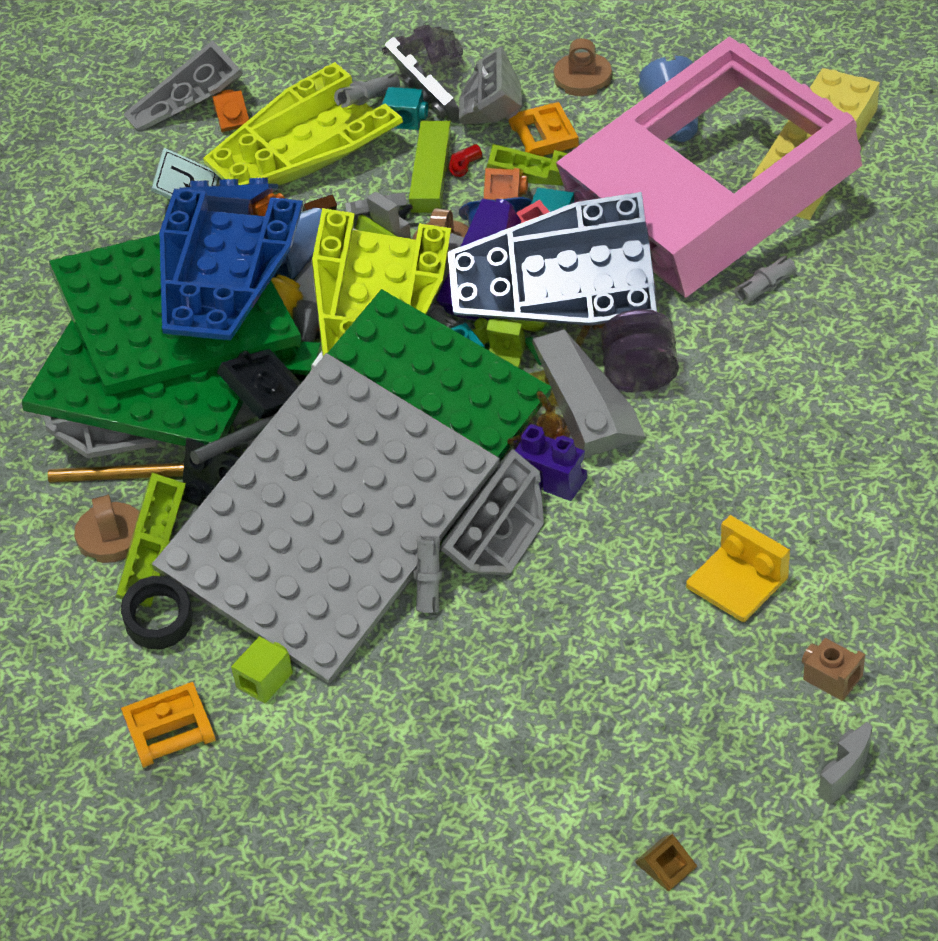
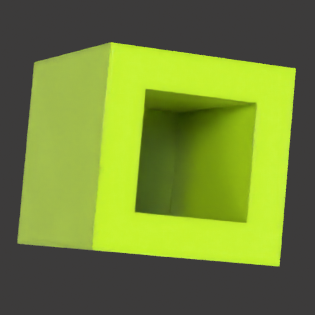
(262, 669)

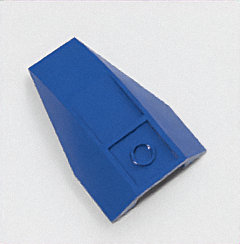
(219, 262)

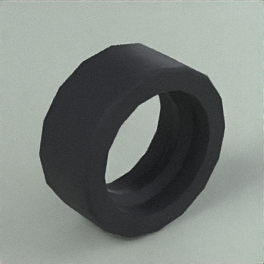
(149, 588)

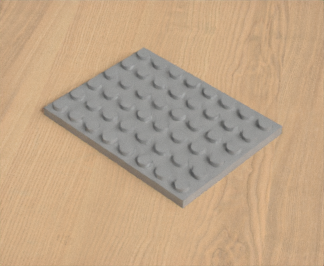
(325, 516)

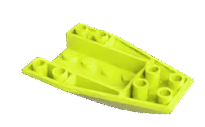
(300, 132)
(357, 264)

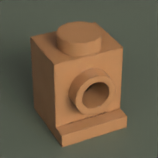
(832, 668)

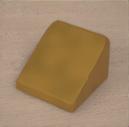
(667, 862)

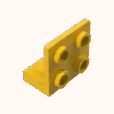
(741, 570)

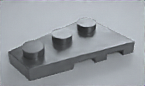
(415, 76)

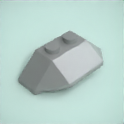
(491, 91)
(94, 441)
(498, 520)

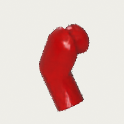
(460, 160)

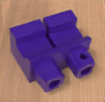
(556, 460)

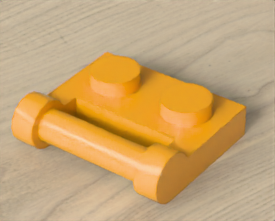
(552, 126)
(164, 714)

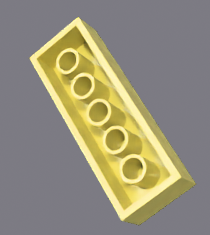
(845, 92)

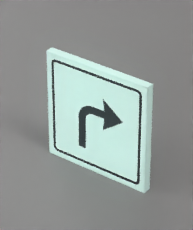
(177, 172)

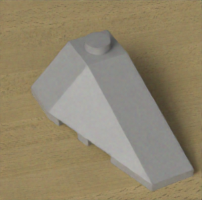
(188, 86)
(590, 404)

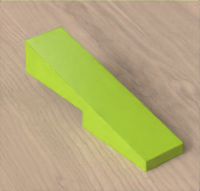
(430, 166)
(537, 168)
(151, 531)

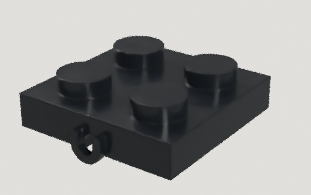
(259, 381)

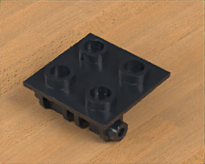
(205, 476)

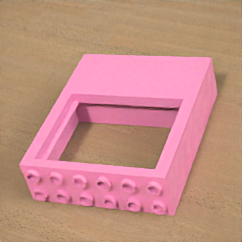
(691, 217)

